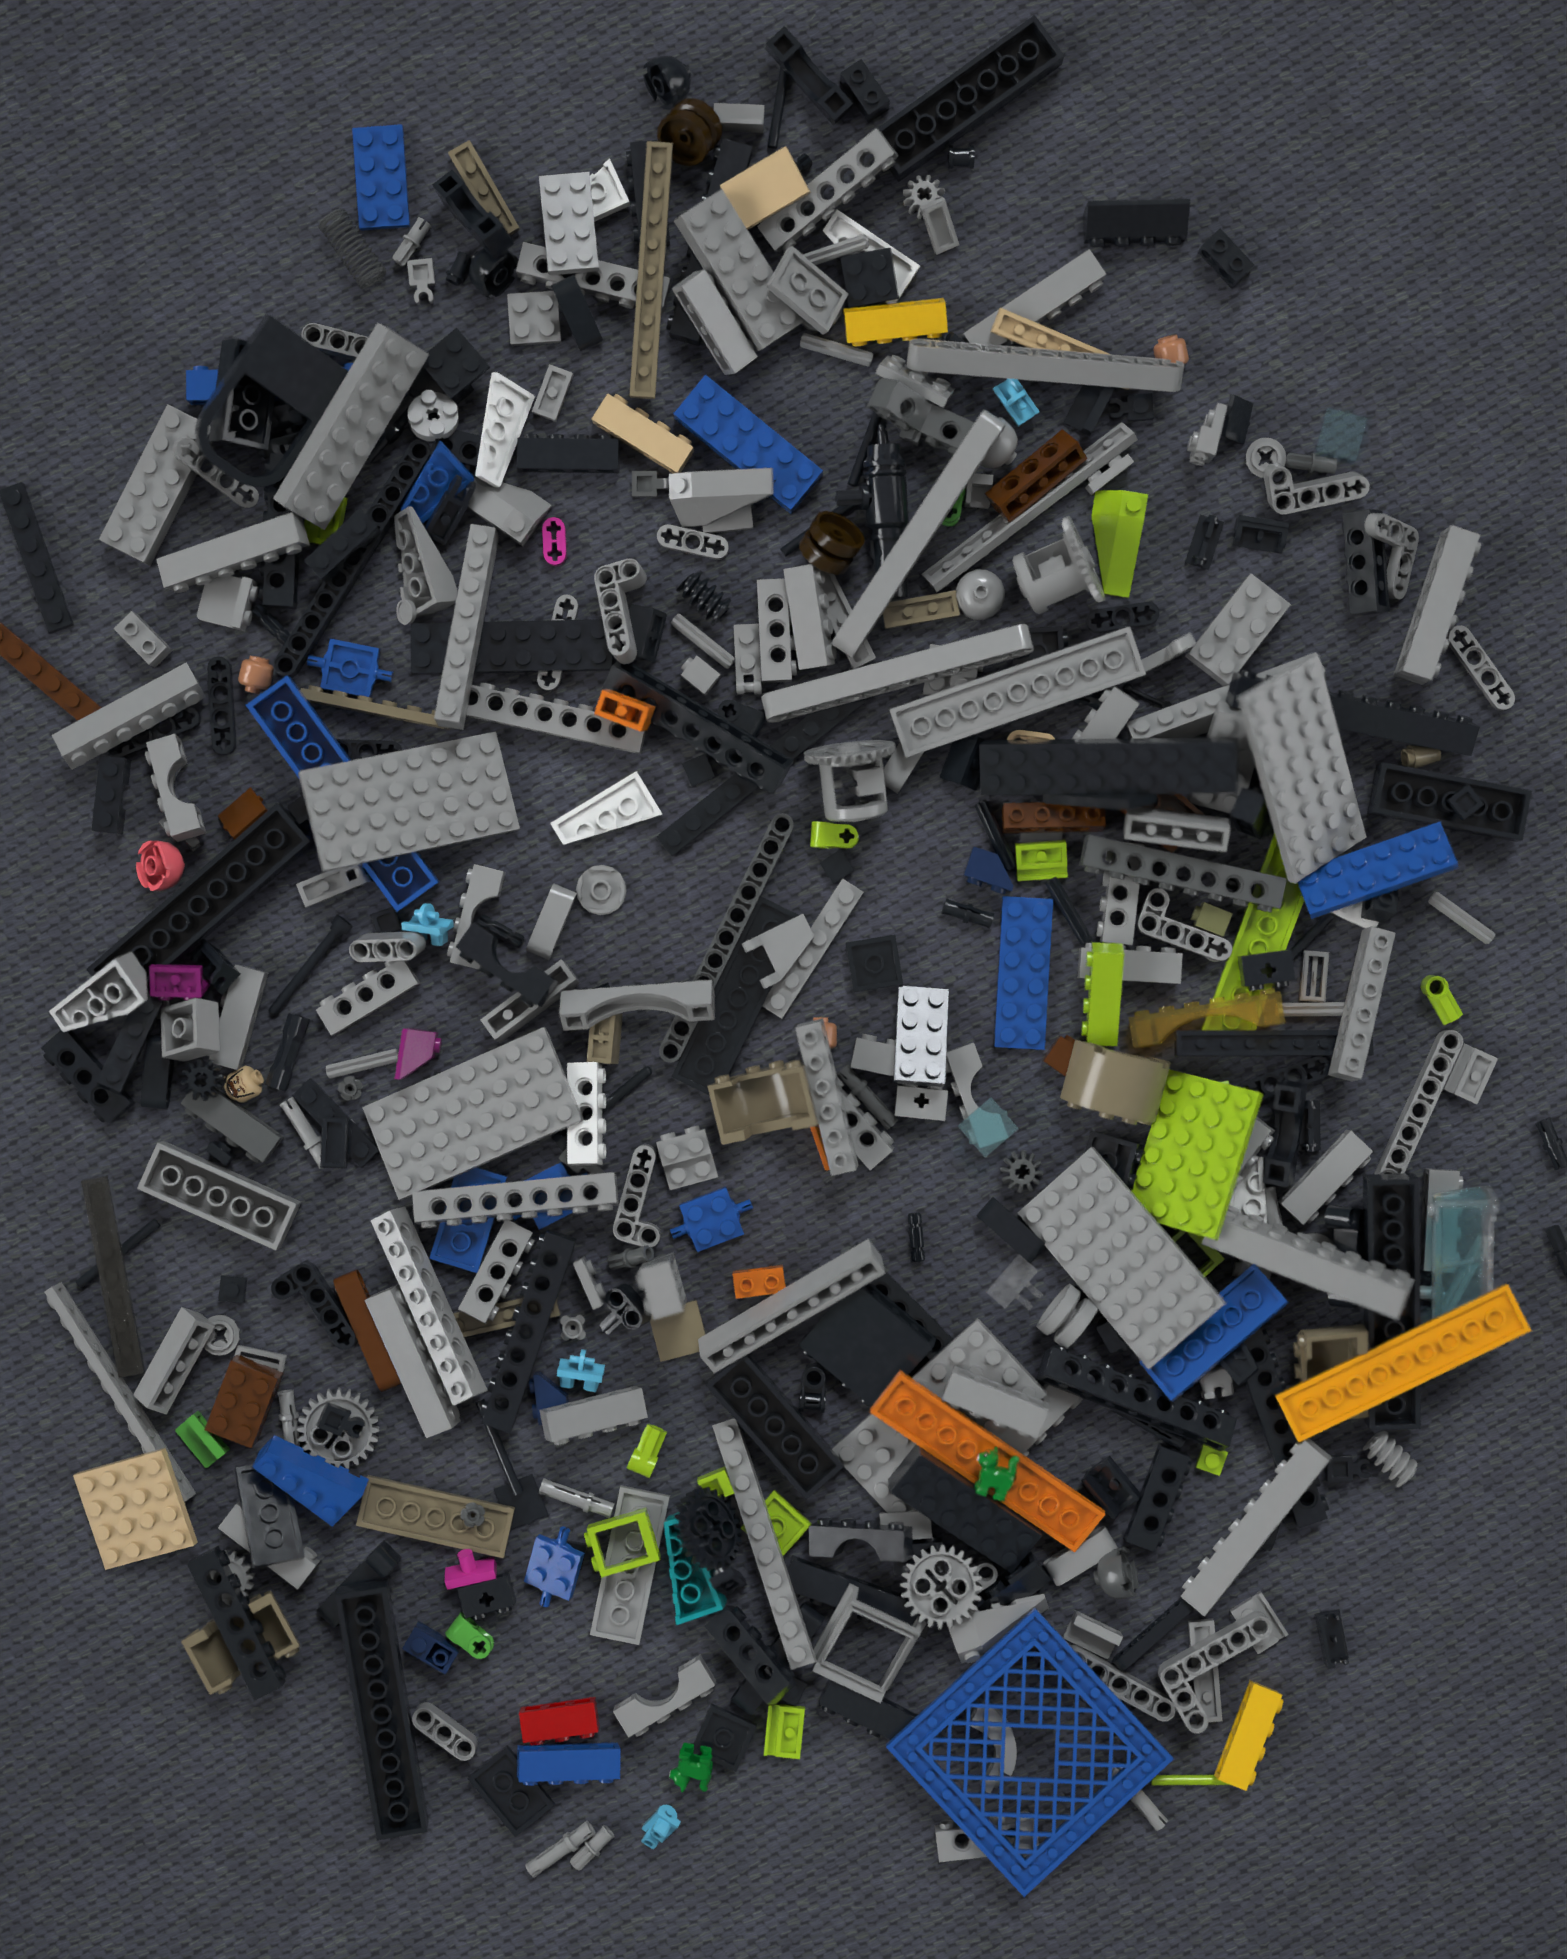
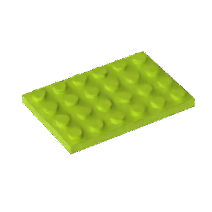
(1195, 1153)

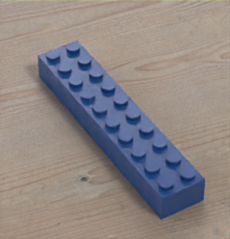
(308, 745)

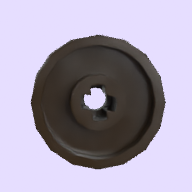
(692, 129)
(831, 542)

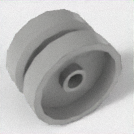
(1067, 1316)

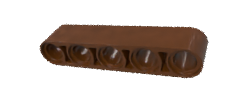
(353, 1294)

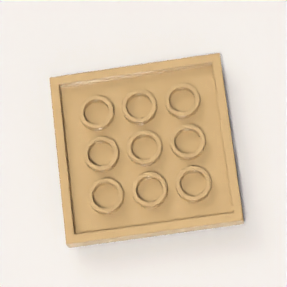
(135, 1508)

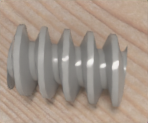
(1392, 1457)

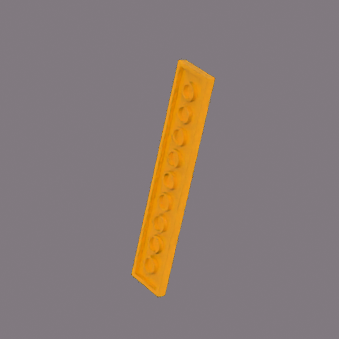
(1403, 1362)

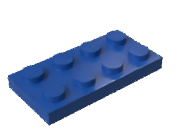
(381, 177)
(466, 1243)

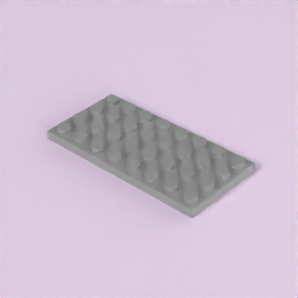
(1302, 767)
(408, 801)
(472, 1113)
(1121, 1258)
(876, 1449)

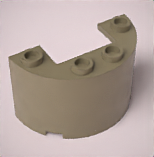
(1115, 1083)
(762, 1101)
(1327, 1347)
(213, 1657)

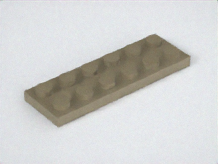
(433, 1516)

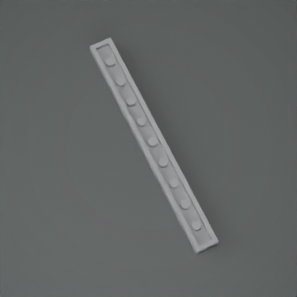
(1000, 529)
(116, 1387)
(764, 1543)

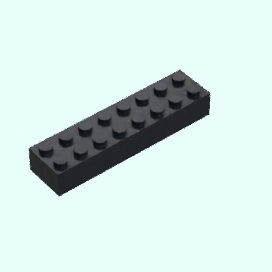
(970, 96)

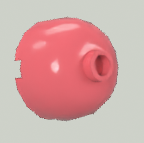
(159, 865)

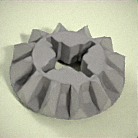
(1264, 446)
(232, 1335)

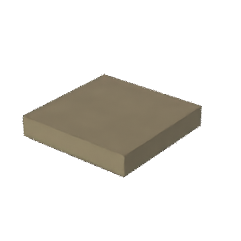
(678, 1333)

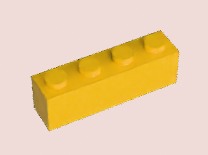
(895, 321)
(1248, 1735)

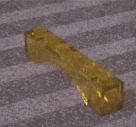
(1154, 1028)

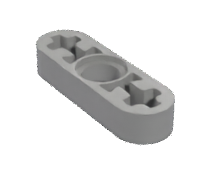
(688, 532)

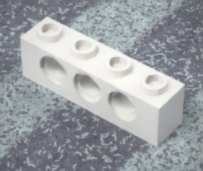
(577, 1076)

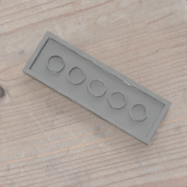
(625, 1594)

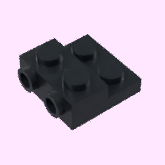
(1045, 641)
(1119, 1153)

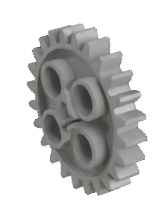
(357, 1445)
(925, 1602)

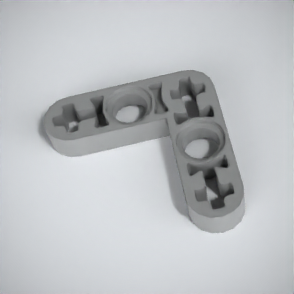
(1404, 546)
(1172, 651)

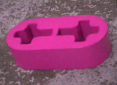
(548, 542)

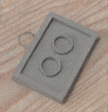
(807, 290)
(934, 390)

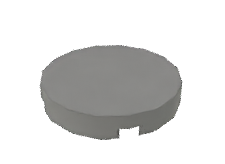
(609, 888)

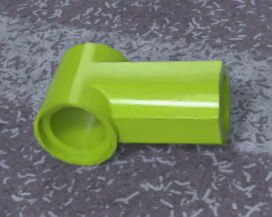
(1442, 1000)
(645, 1455)

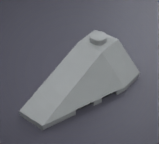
(987, 1627)

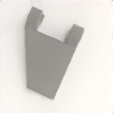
(782, 946)

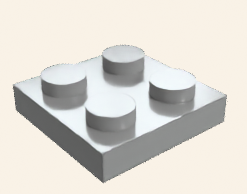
(534, 318)

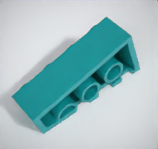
(691, 1585)

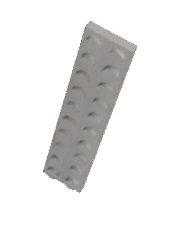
(1017, 692)

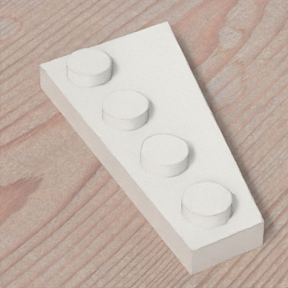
(503, 423)
(1250, 1193)

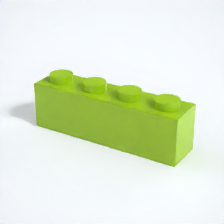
(1104, 993)

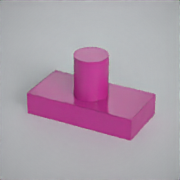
(469, 1570)

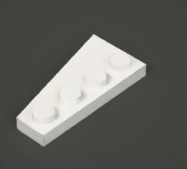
(843, 228)
(609, 810)

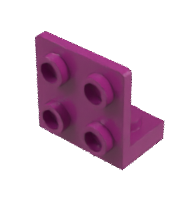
(177, 981)

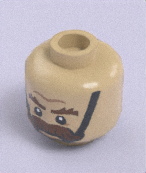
(244, 1084)

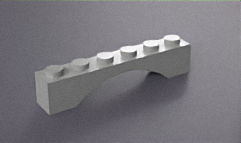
(589, 1006)

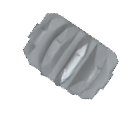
(922, 188)

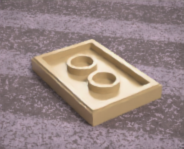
(765, 188)

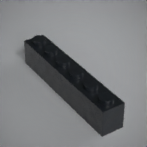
(828, 1586)

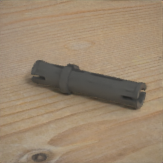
(868, 1098)

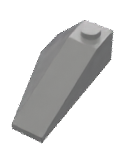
(709, 495)
(508, 508)
(425, 573)
(108, 994)

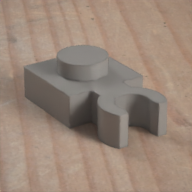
(422, 276)

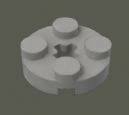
(429, 403)

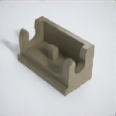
(605, 1040)

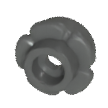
(355, 1084)
(473, 1508)

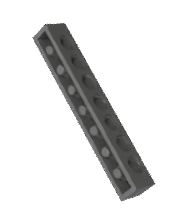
(1271, 886)

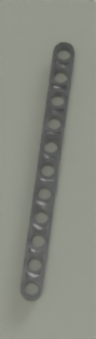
(727, 924)

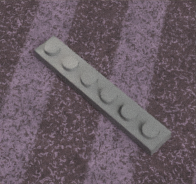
(824, 931)

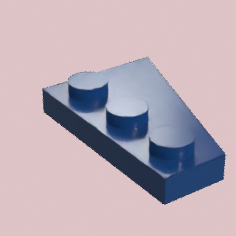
(435, 481)

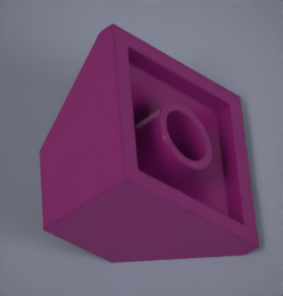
(416, 1050)

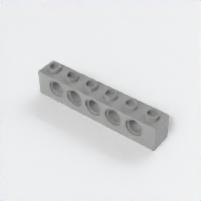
(874, 144)
(533, 256)
(1361, 1004)
(827, 1097)

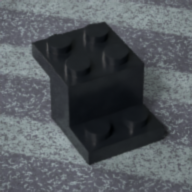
(450, 369)

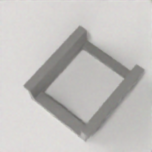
(833, 1629)

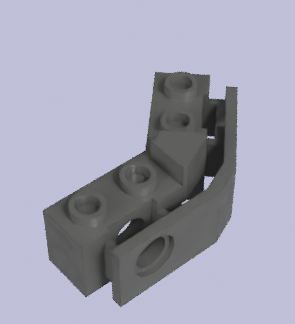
(917, 416)

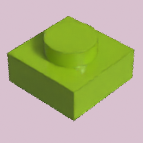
(1211, 1460)

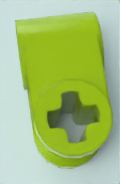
(828, 835)

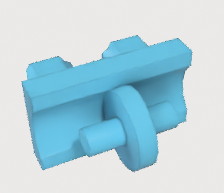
(1016, 401)
(428, 922)
(581, 1369)
(660, 1826)

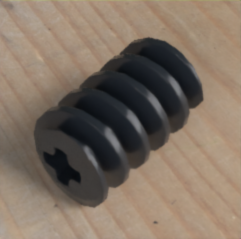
(704, 596)

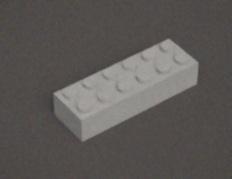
(737, 268)
(153, 490)
(1437, 605)
(219, 1195)

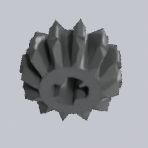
(1016, 1164)

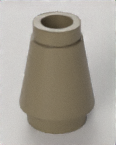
(1419, 756)

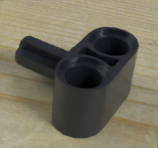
(623, 1311)

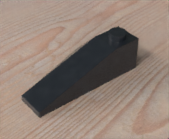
(1021, 1583)

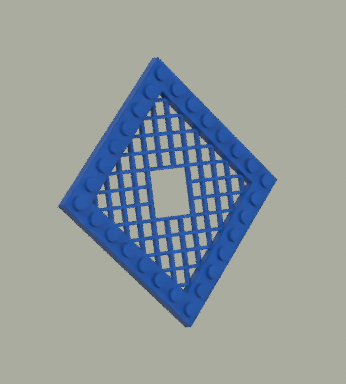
(1079, 1825)

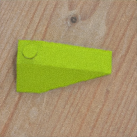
(1118, 529)

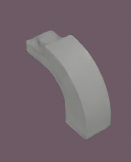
(994, 1733)

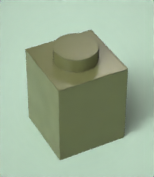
(1211, 919)

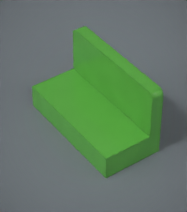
(203, 1444)

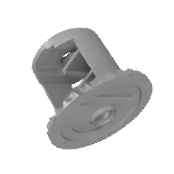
(1057, 571)
(868, 777)

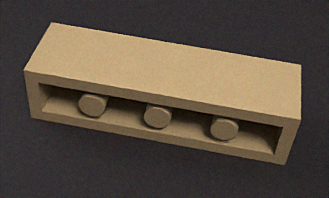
(643, 434)

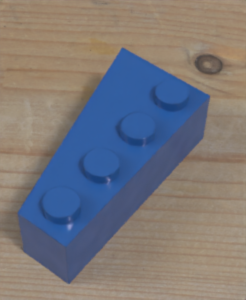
(310, 1479)

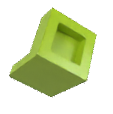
(717, 1480)

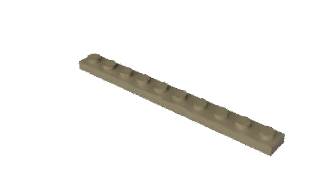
(651, 270)

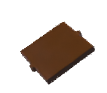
(242, 813)

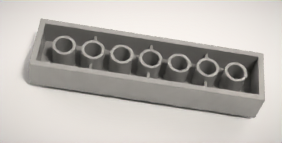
(351, 426)
(1313, 1263)

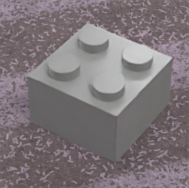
(190, 1029)

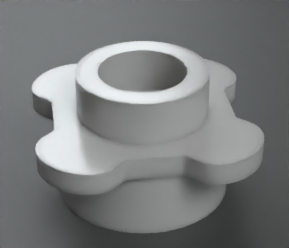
(568, 1333)

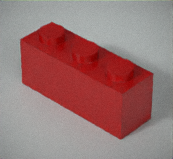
(559, 1720)

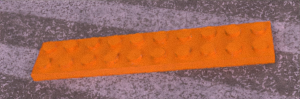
(959, 1440)

